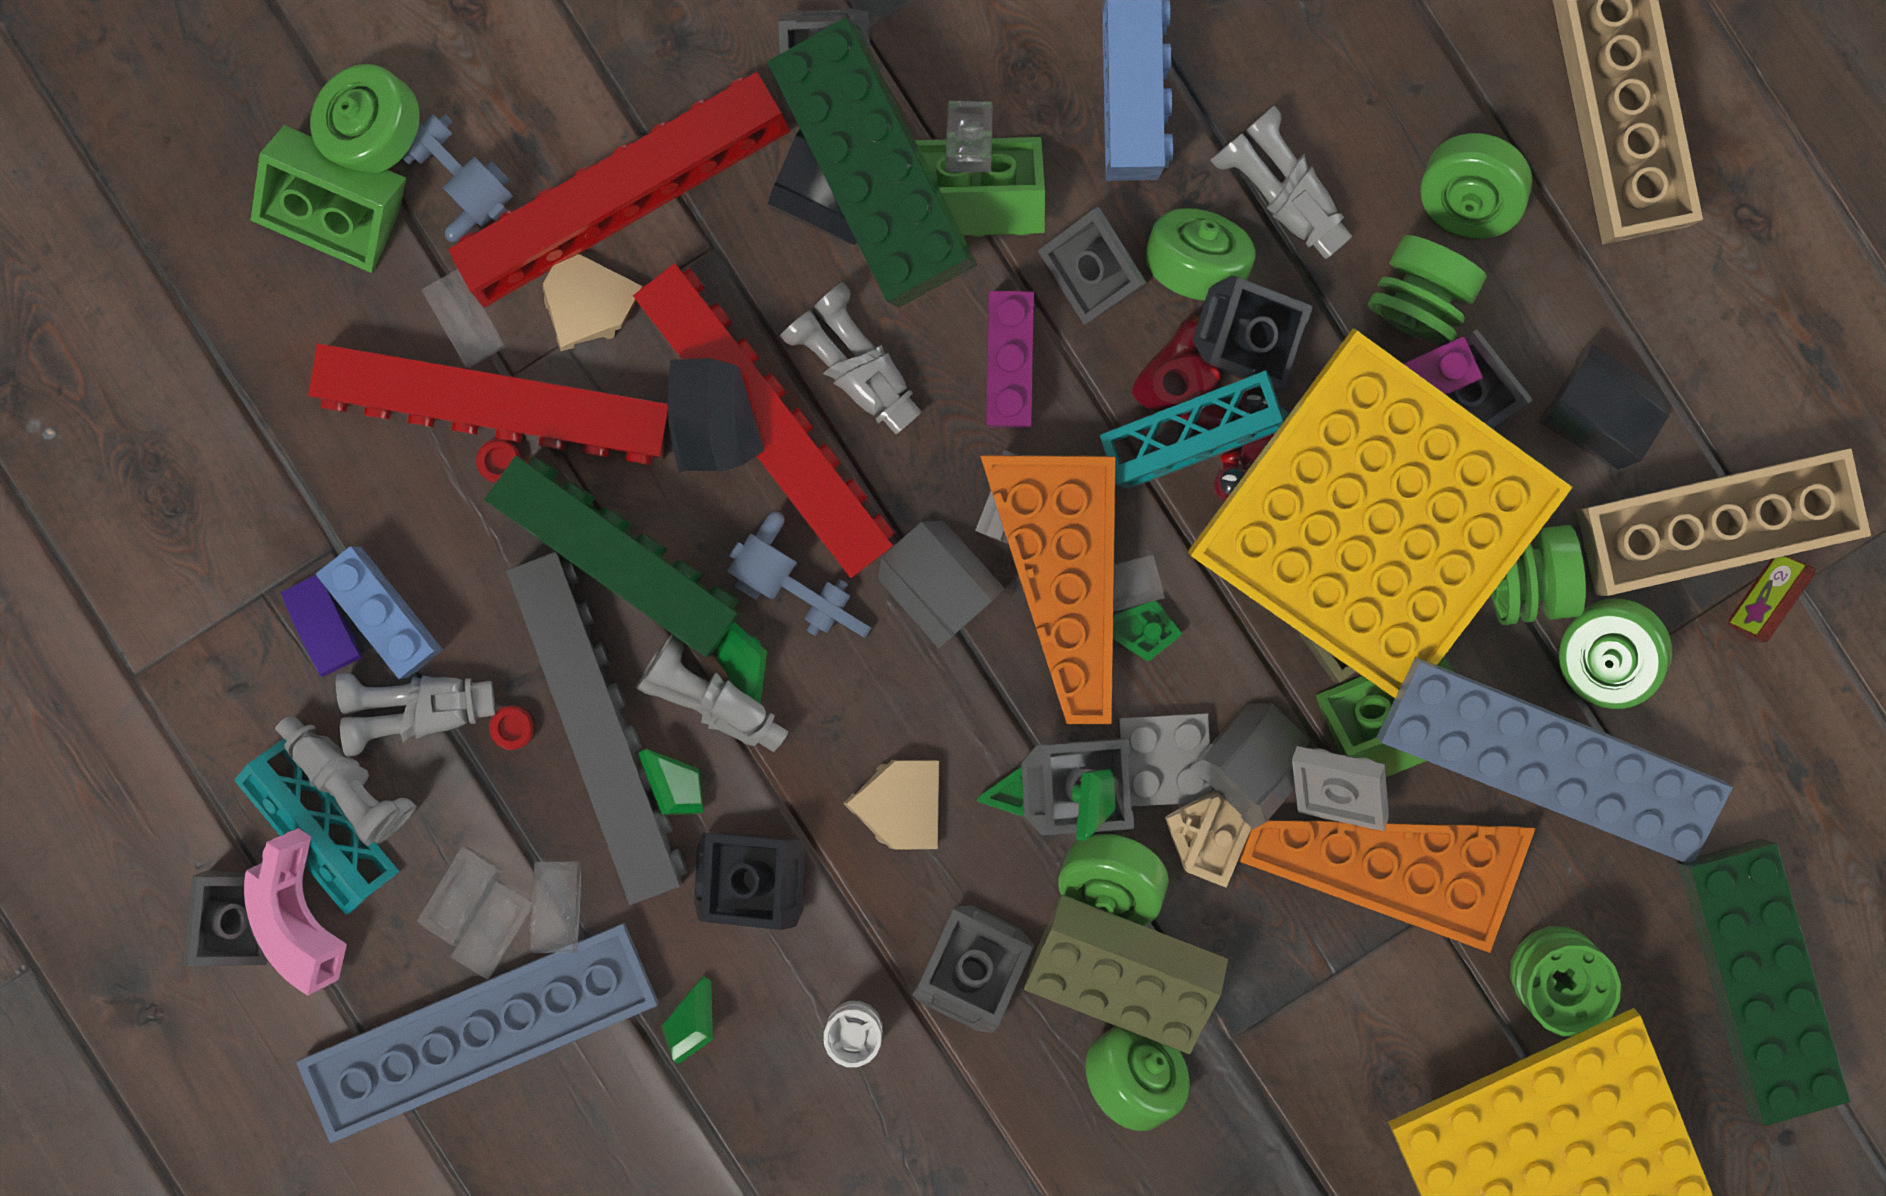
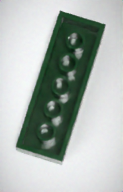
(872, 163)
(613, 555)
(1763, 982)

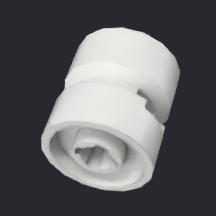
(853, 1034)

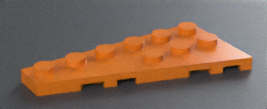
(1062, 543)
(1424, 874)

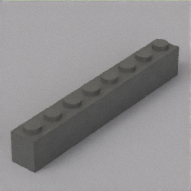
(596, 726)

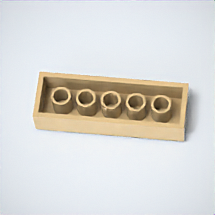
(1628, 117)
(1723, 522)

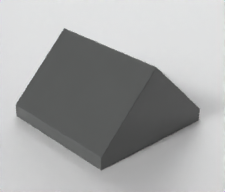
(1092, 266)
(1498, 391)
(219, 923)

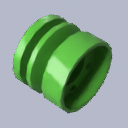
(1430, 281)
(1545, 574)
(1578, 1000)

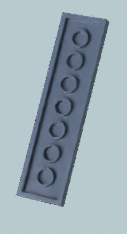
(1553, 761)
(476, 1033)

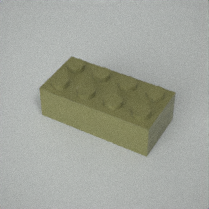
(1126, 974)

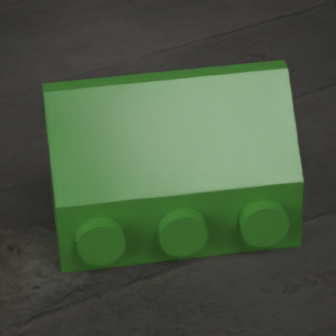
(995, 201)
(325, 203)
(1355, 718)

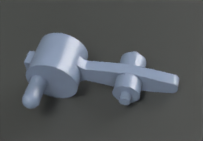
(473, 186)
(767, 570)

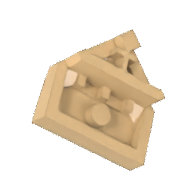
(587, 300)
(901, 804)
(1209, 837)

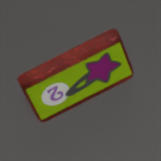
(1771, 598)

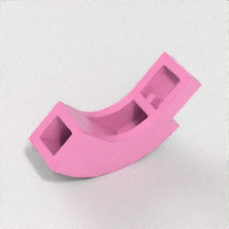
(282, 921)

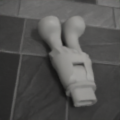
(1297, 202)
(869, 376)
(719, 702)
(430, 703)
(343, 779)

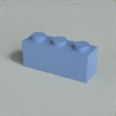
(379, 612)

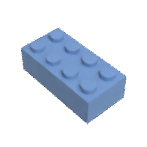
(1134, 90)

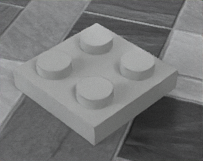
(1162, 756)
(1340, 788)

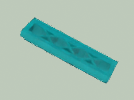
(1199, 447)
(324, 858)

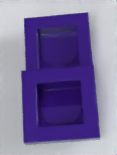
(321, 626)

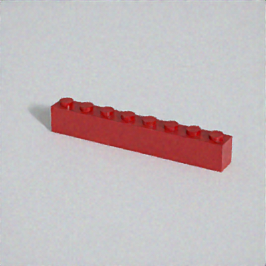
(619, 189)
(491, 402)
(790, 455)

